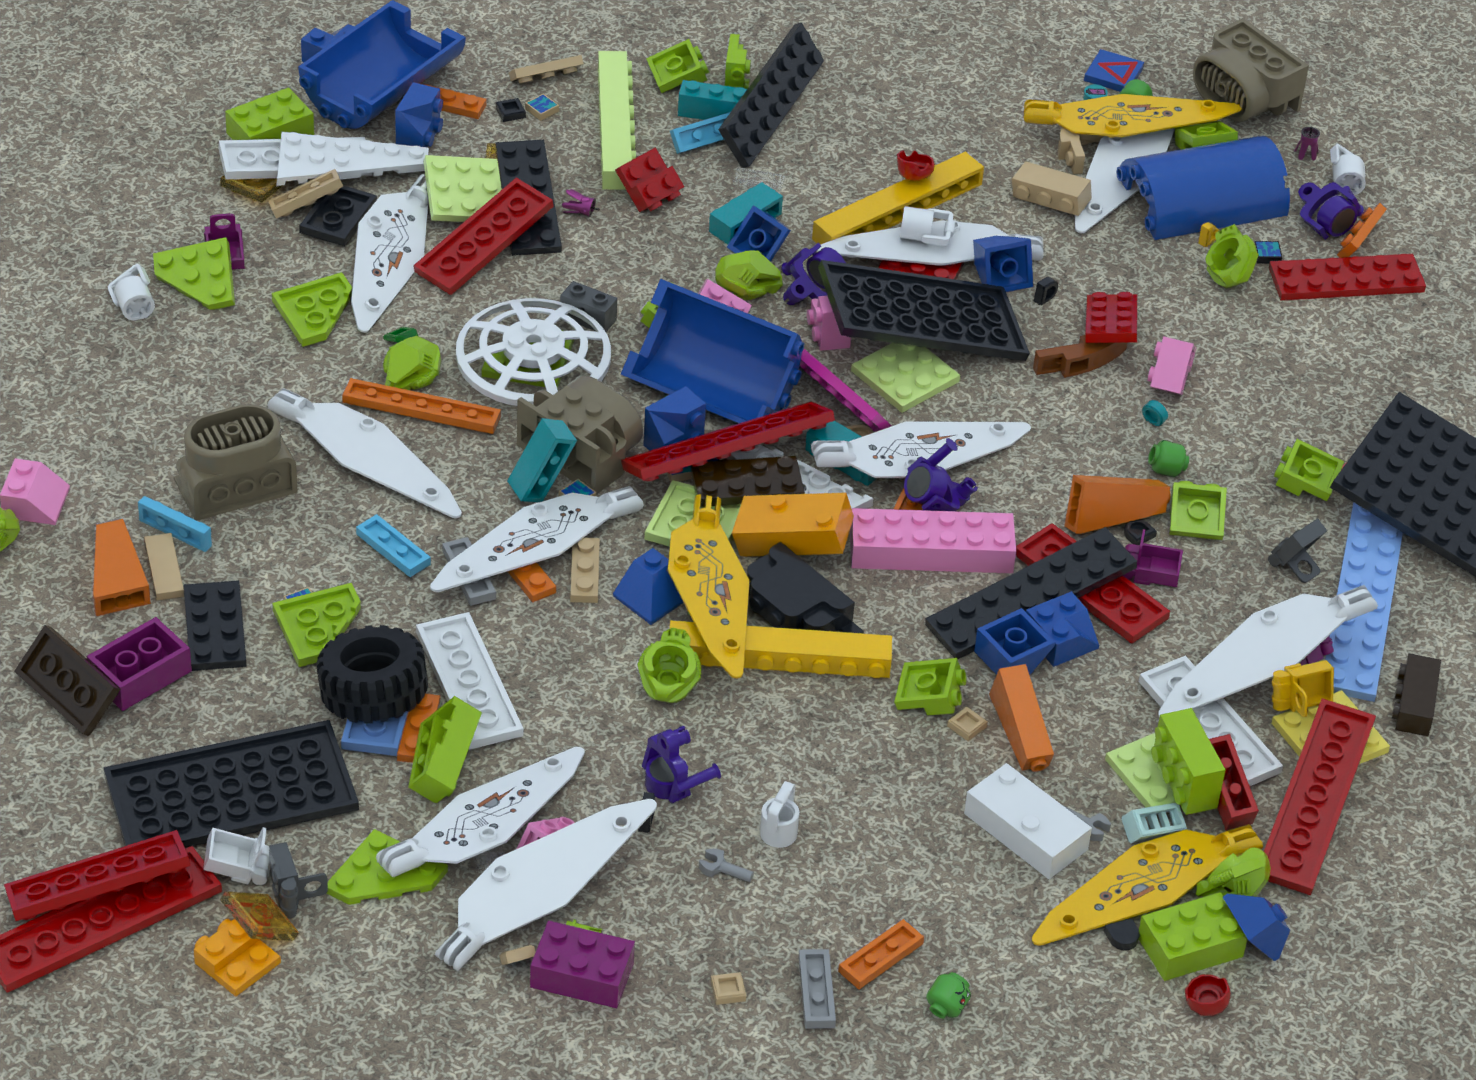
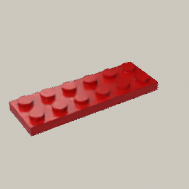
(483, 236)
(1347, 276)
(1116, 604)
(97, 875)

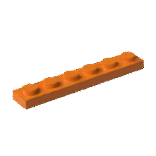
(421, 406)

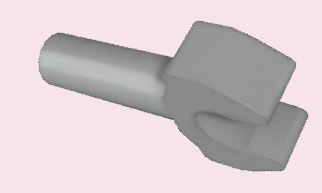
(1095, 821)
(720, 865)

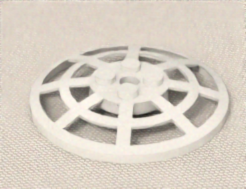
(516, 347)

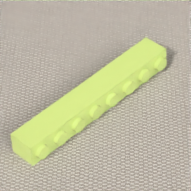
(616, 115)

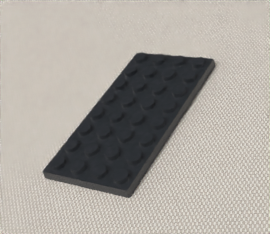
(923, 310)
(233, 786)

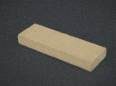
(164, 566)

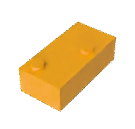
(800, 521)

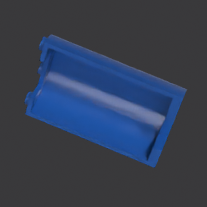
(374, 66)
(1211, 184)
(719, 353)

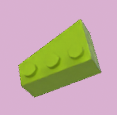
(442, 749)

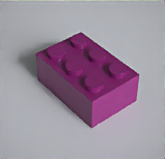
(143, 661)
(582, 964)

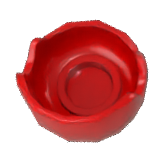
(915, 166)
(1208, 995)

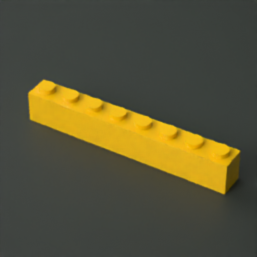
(887, 206)
(805, 651)

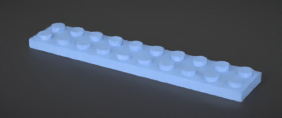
(1359, 644)

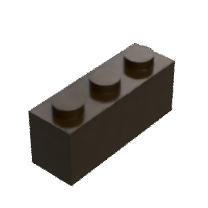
(1416, 694)

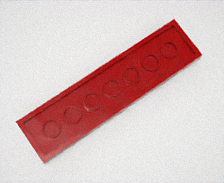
(724, 441)
(1317, 795)
(91, 925)

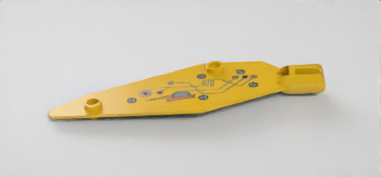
(1126, 114)
(711, 584)
(1144, 880)

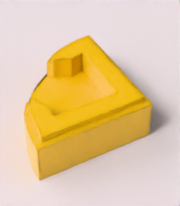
(1207, 234)

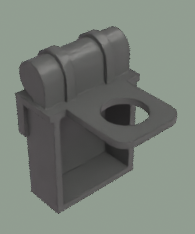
(1294, 548)
(286, 885)

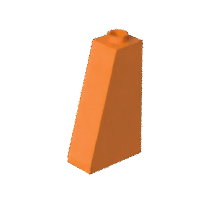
(1111, 501)
(117, 571)
(1021, 717)

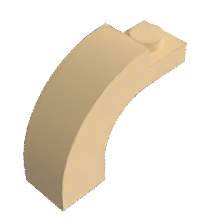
(1071, 148)

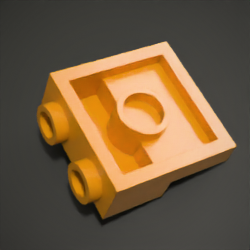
(234, 957)

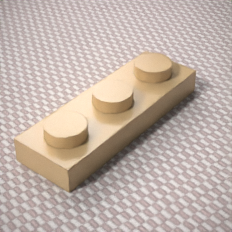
(546, 69)
(305, 194)
(585, 571)

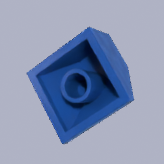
(759, 233)
(1004, 261)
(648, 587)
(1260, 922)

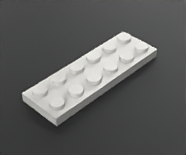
(254, 158)
(469, 674)
(1217, 720)

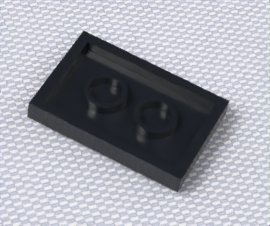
(337, 215)

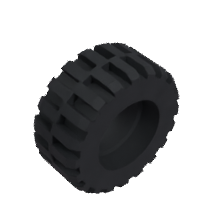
(372, 674)

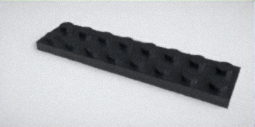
(771, 95)
(1074, 568)

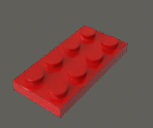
(1111, 318)

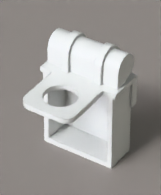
(237, 856)

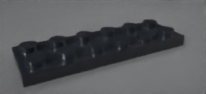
(529, 163)

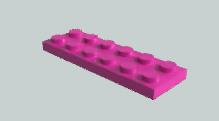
(842, 392)

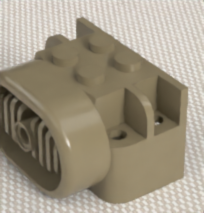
(1250, 71)
(598, 419)
(234, 461)

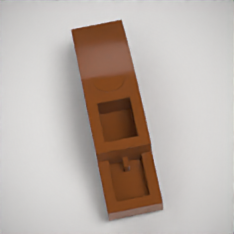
(1076, 358)

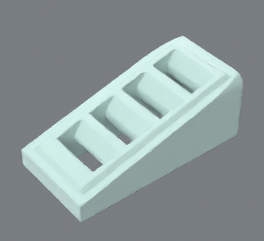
(1137, 827)

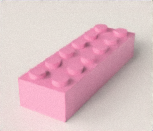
(932, 540)

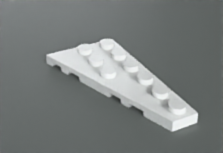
(314, 155)

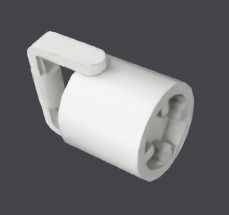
(1347, 169)
(918, 225)
(132, 293)
(780, 818)

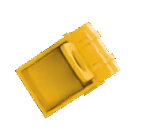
(1302, 686)

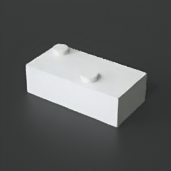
(1027, 821)

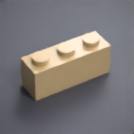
(1052, 188)

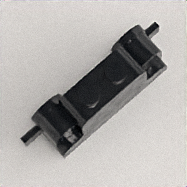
(796, 595)

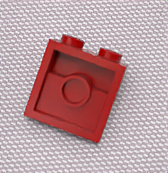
(649, 180)

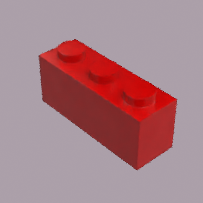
(1236, 799)

